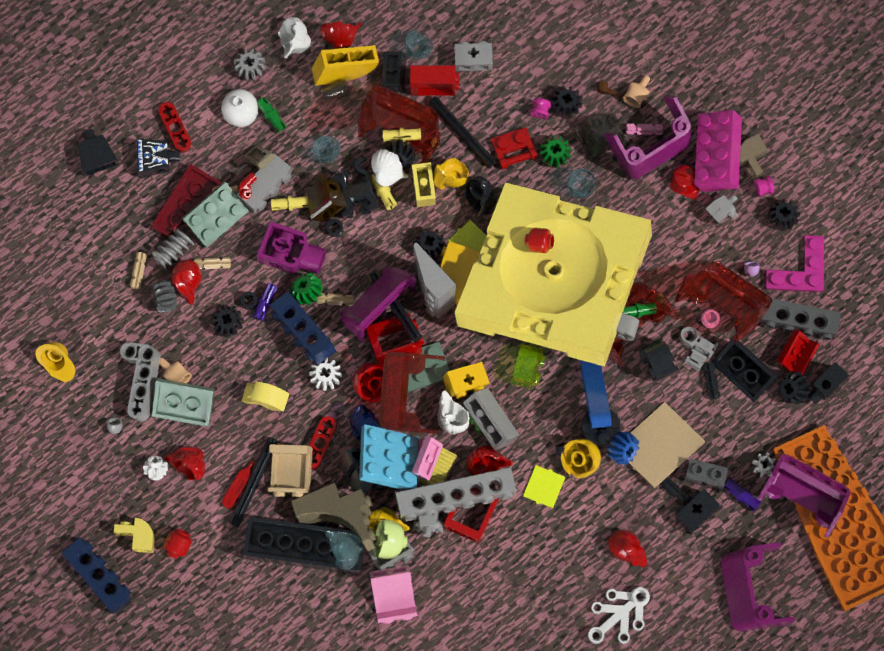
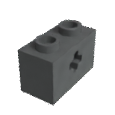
(706, 474)

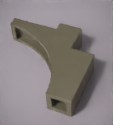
(334, 507)

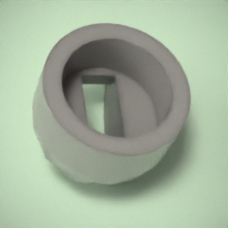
(114, 425)

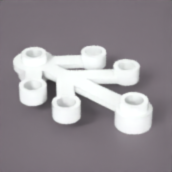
(621, 612)

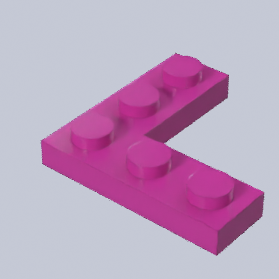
(808, 281)

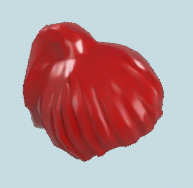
(339, 34)
(186, 278)
(486, 460)
(188, 461)
(627, 548)

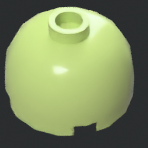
(389, 539)

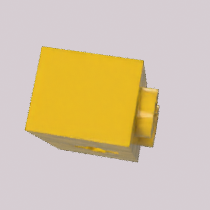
(474, 374)

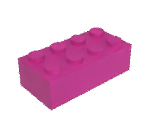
(718, 151)

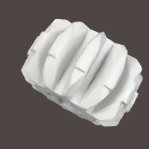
(320, 379)

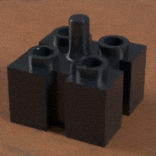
(351, 467)

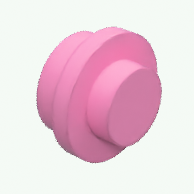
(710, 318)

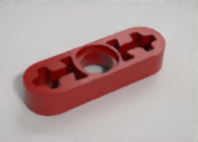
(174, 113)
(330, 431)

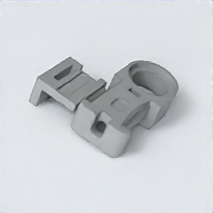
(702, 348)

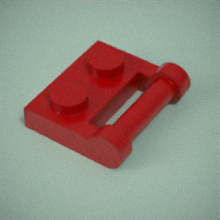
(513, 142)

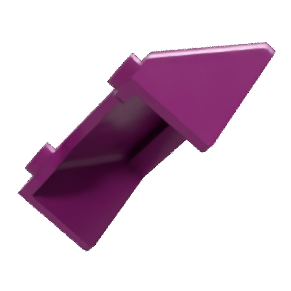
(376, 300)

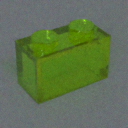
(527, 367)

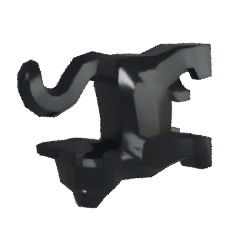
(359, 192)

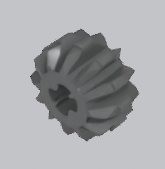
(164, 296)

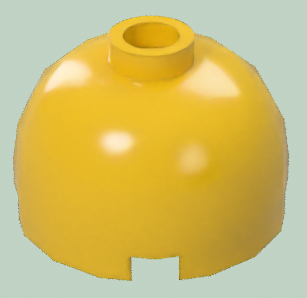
(580, 458)

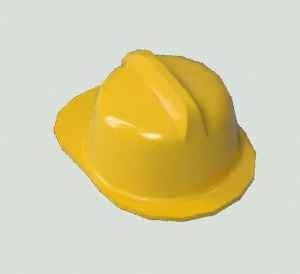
(56, 361)

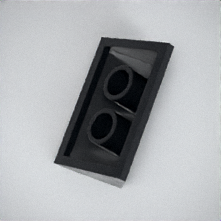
(745, 370)

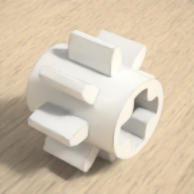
(759, 467)
(155, 468)

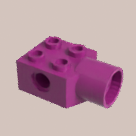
(289, 250)

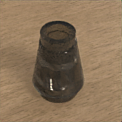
(336, 90)

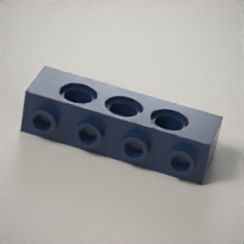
(287, 306)
(74, 555)

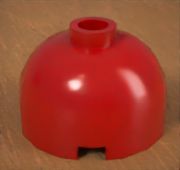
(368, 382)

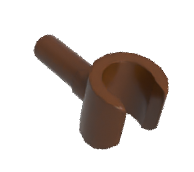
(602, 88)

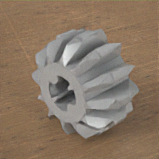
(243, 68)

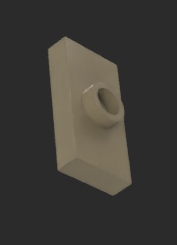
(259, 157)

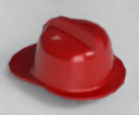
(683, 182)

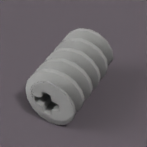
(171, 248)

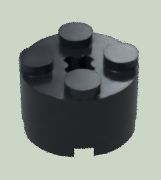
(659, 359)
(604, 436)

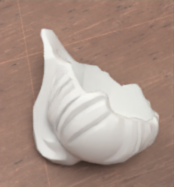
(294, 36)
(387, 167)
(451, 415)

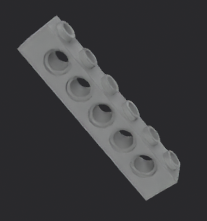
(503, 478)

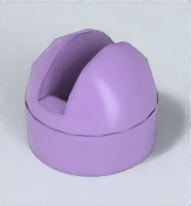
(751, 268)

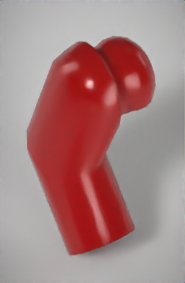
(245, 186)

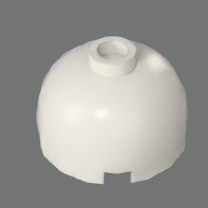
(239, 108)

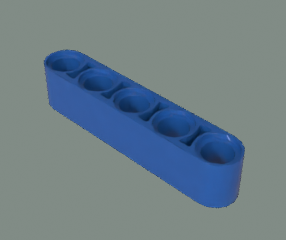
(595, 395)

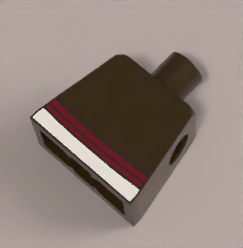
(325, 198)

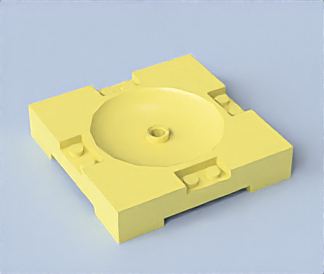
(569, 311)

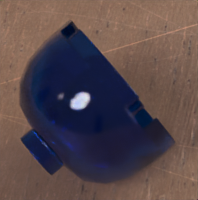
(360, 416)

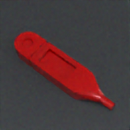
(237, 487)

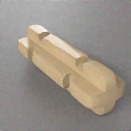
(213, 263)
(138, 270)
(336, 299)

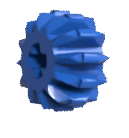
(623, 447)

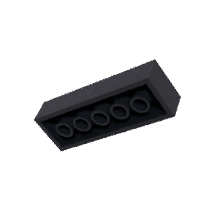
(294, 545)

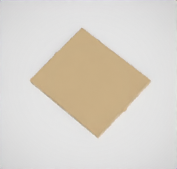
(663, 444)

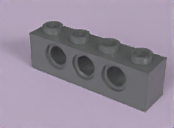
(829, 319)

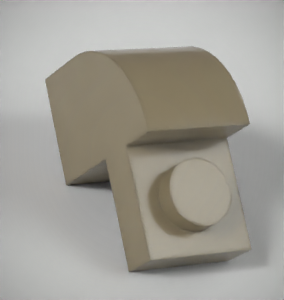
(749, 153)

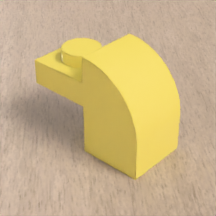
(265, 395)
(142, 535)

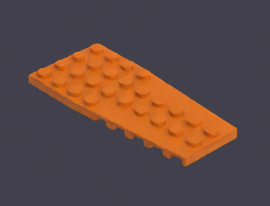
(855, 548)

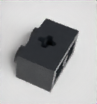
(707, 506)

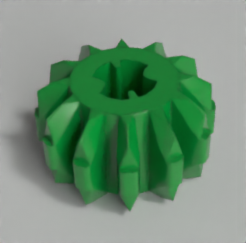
(560, 156)
(306, 289)

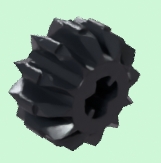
(572, 106)
(404, 151)
(776, 215)
(432, 237)
(219, 324)
(793, 387)

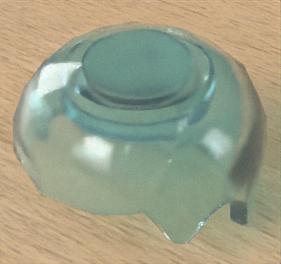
(416, 39)
(332, 148)
(583, 177)

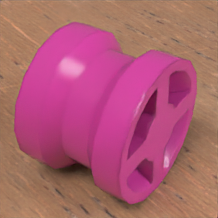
(540, 108)
(764, 186)

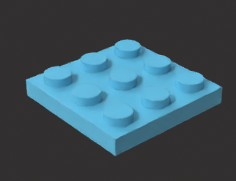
(388, 457)

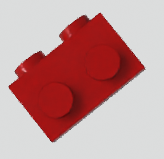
(797, 352)

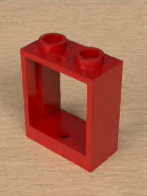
(433, 80)
(388, 327)
(465, 531)

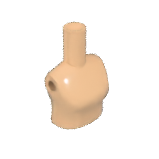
(637, 92)
(175, 371)

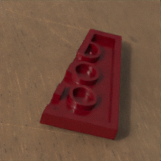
(187, 194)

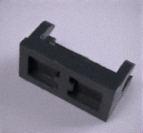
(394, 70)

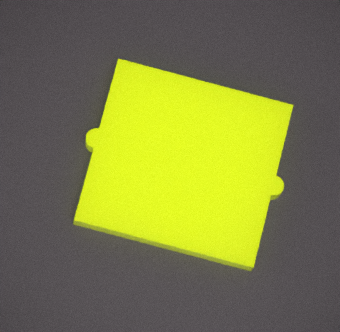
(469, 236)
(544, 486)

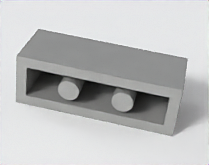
(267, 184)
(491, 419)

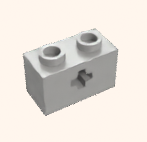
(465, 61)

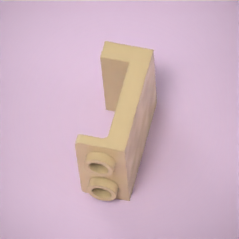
(290, 470)

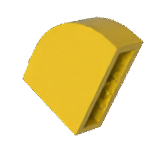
(344, 64)
(457, 264)

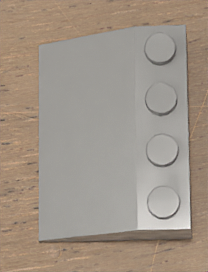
(434, 283)

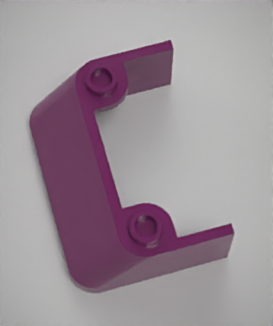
(638, 163)
(809, 489)
(739, 590)

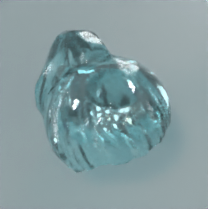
(345, 548)

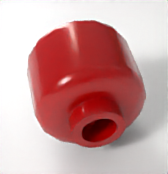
(539, 240)
(177, 543)

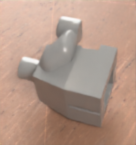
(723, 207)
(428, 524)

